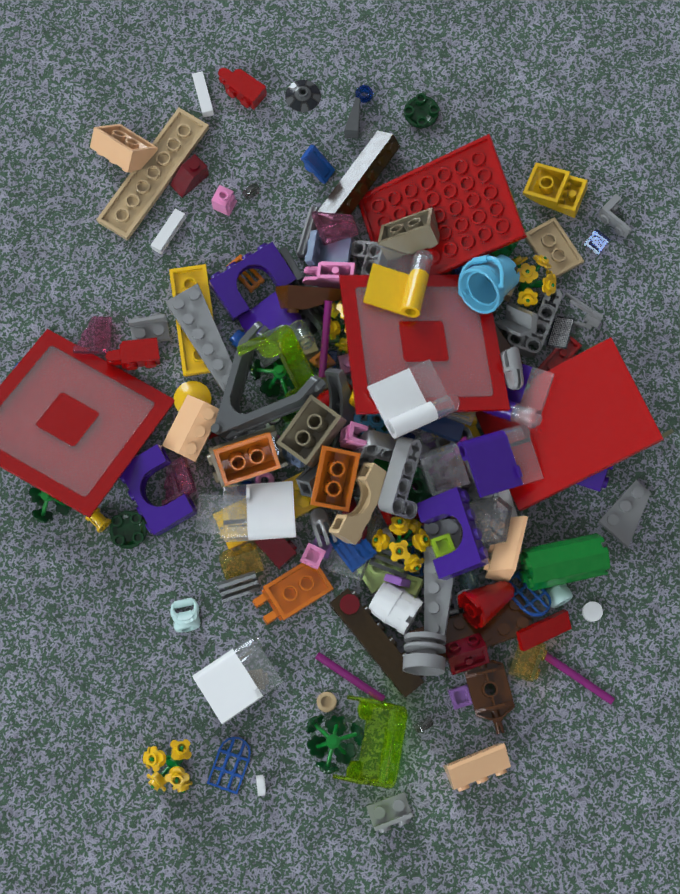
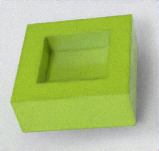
(442, 545)

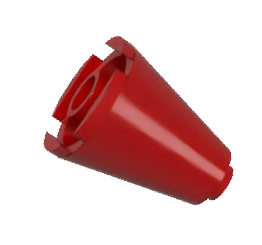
(485, 602)

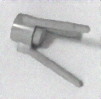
(592, 316)

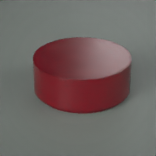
(349, 604)

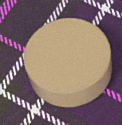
(326, 701)

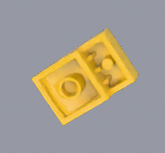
(555, 189)

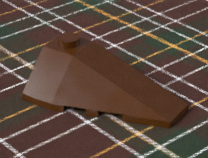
(304, 297)

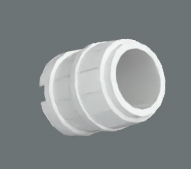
(395, 607)

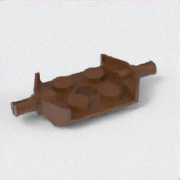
(493, 706)

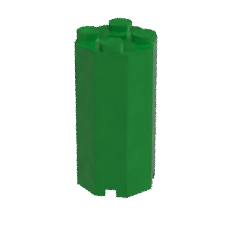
(564, 562)

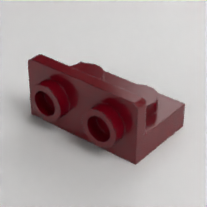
(466, 653)

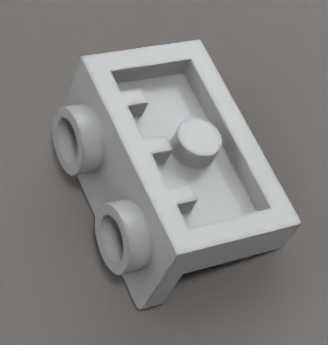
(150, 327)
(389, 812)

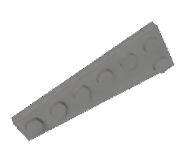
(198, 325)
(438, 591)

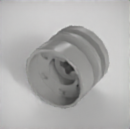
(424, 653)

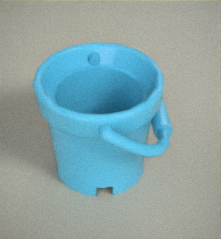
(488, 283)

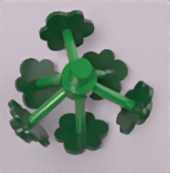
(270, 387)
(42, 499)
(342, 751)

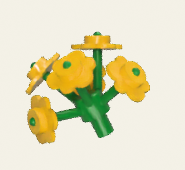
(527, 279)

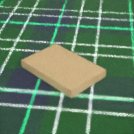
(553, 243)

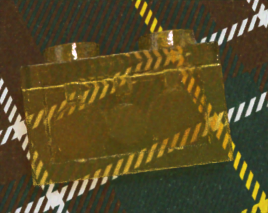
(240, 561)
(526, 663)

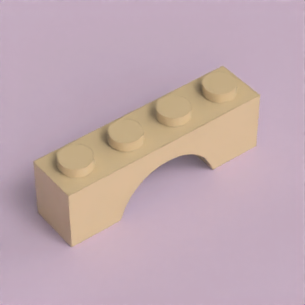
(351, 525)

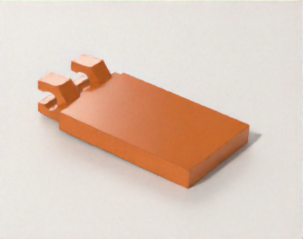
(293, 592)

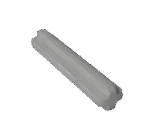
(309, 226)

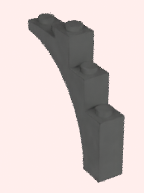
(339, 402)

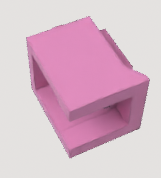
(223, 200)
(349, 435)

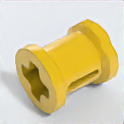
(99, 520)

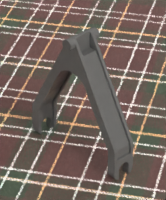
(231, 420)

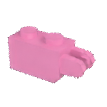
(328, 273)

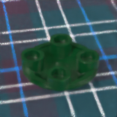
(421, 111)
(128, 529)

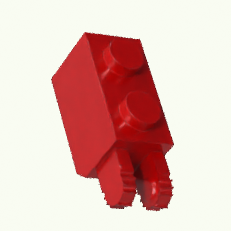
(243, 87)
(135, 354)

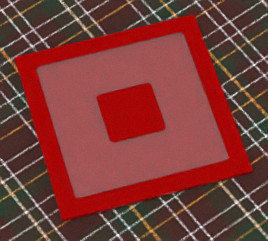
(447, 332)
(74, 422)

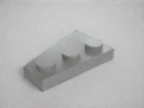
(625, 513)

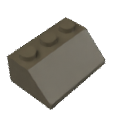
(411, 232)
(310, 429)

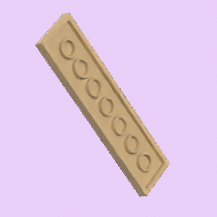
(146, 185)

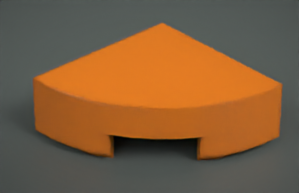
(315, 361)

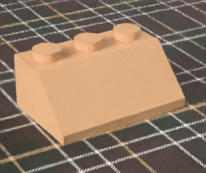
(122, 147)
(191, 428)
(505, 555)
(477, 767)

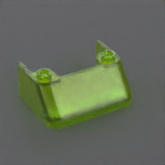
(284, 343)
(381, 744)

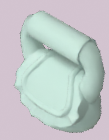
(559, 595)
(186, 620)

